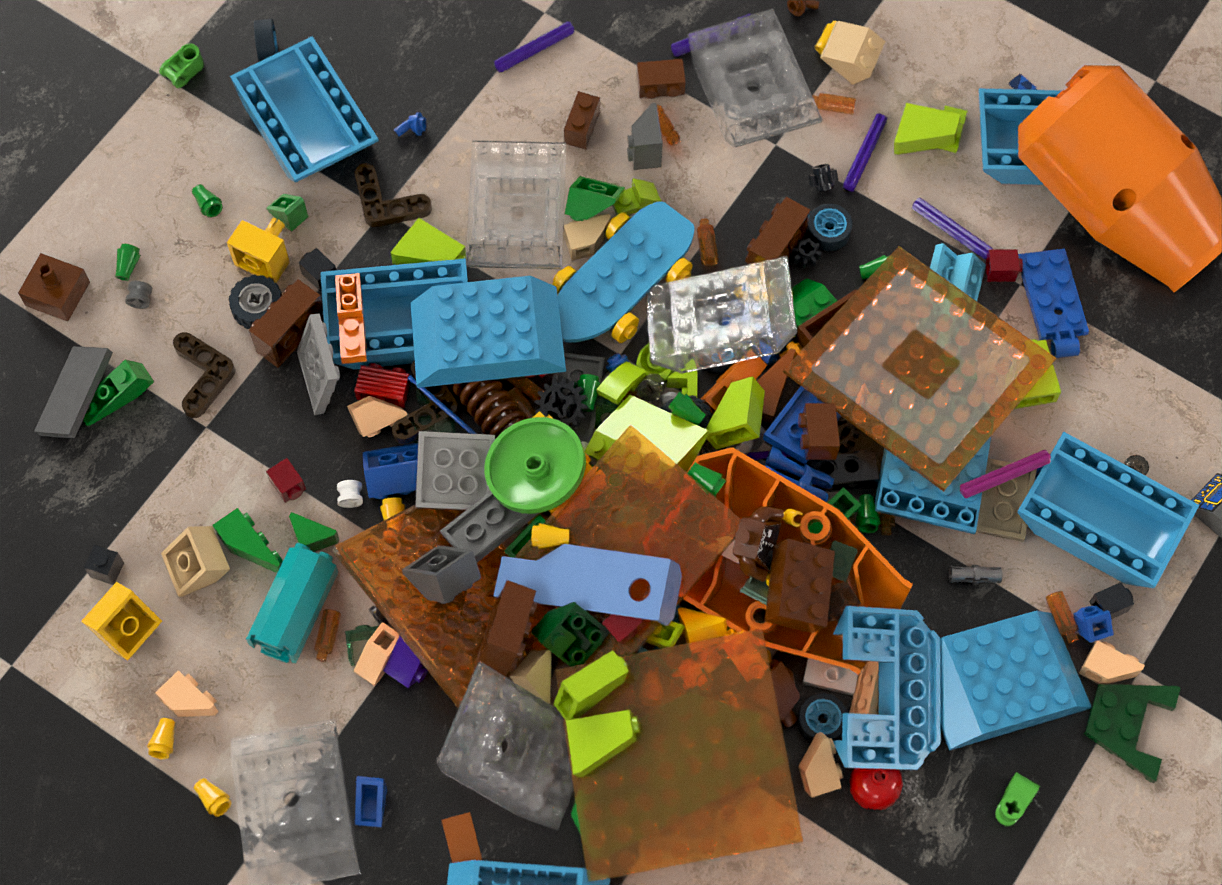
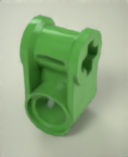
(182, 68)
(1017, 796)

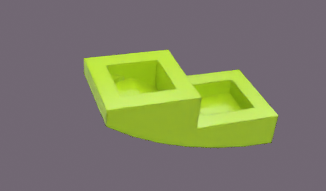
(620, 381)

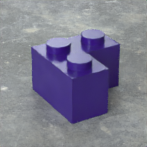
(405, 665)

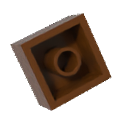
(54, 287)

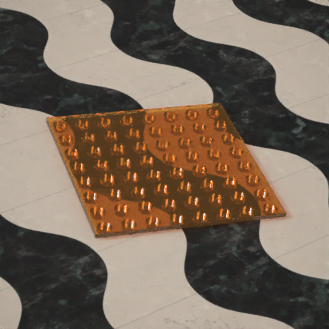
(704, 767)

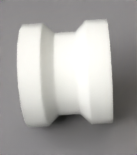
(349, 493)

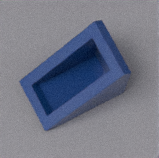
(370, 801)

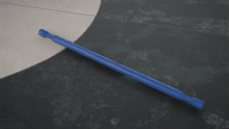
(443, 407)

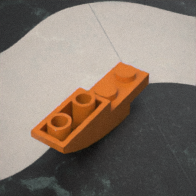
(351, 318)
(738, 371)

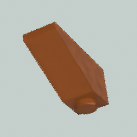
(773, 383)

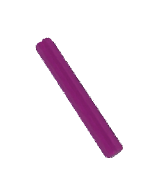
(1005, 473)

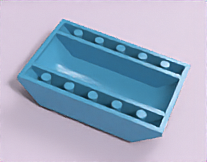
(302, 110)
(999, 121)
(387, 306)
(486, 331)
(1106, 513)
(1006, 679)

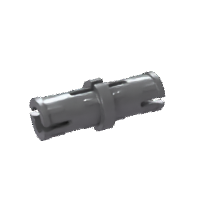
(975, 574)

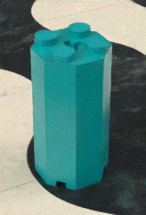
(293, 603)

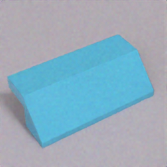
(962, 270)

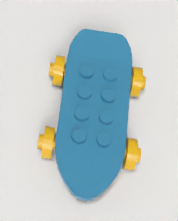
(623, 273)

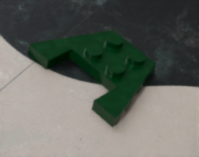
(1118, 718)

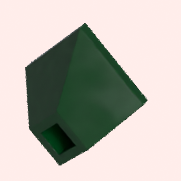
(570, 633)

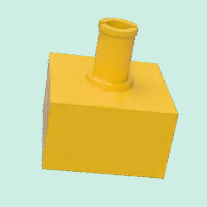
(259, 250)
(122, 621)

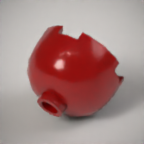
(876, 787)

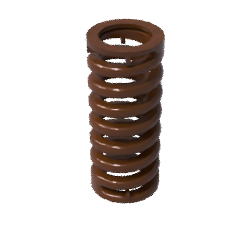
(492, 403)

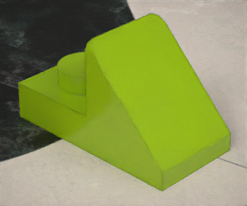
(637, 197)
(686, 381)
(666, 636)

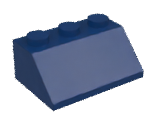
(391, 470)

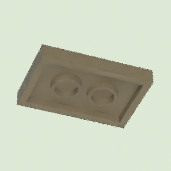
(1000, 505)

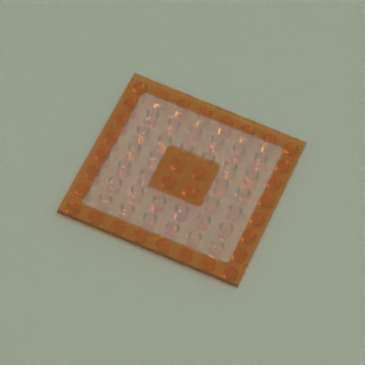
(920, 367)

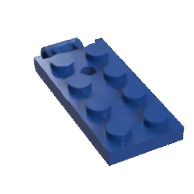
(1051, 288)
(785, 431)

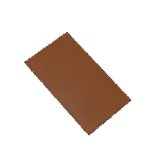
(461, 838)

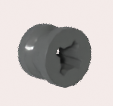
(138, 294)

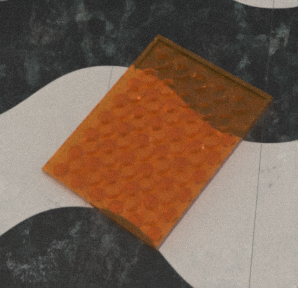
(647, 507)
(439, 634)

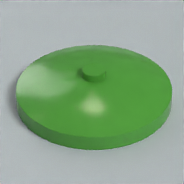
(535, 465)

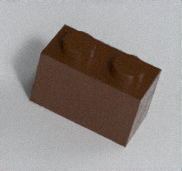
(660, 78)
(582, 120)
(820, 431)

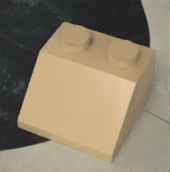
(852, 51)
(195, 560)

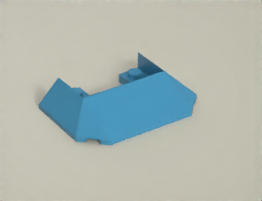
(908, 689)

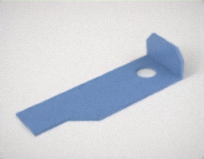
(597, 581)

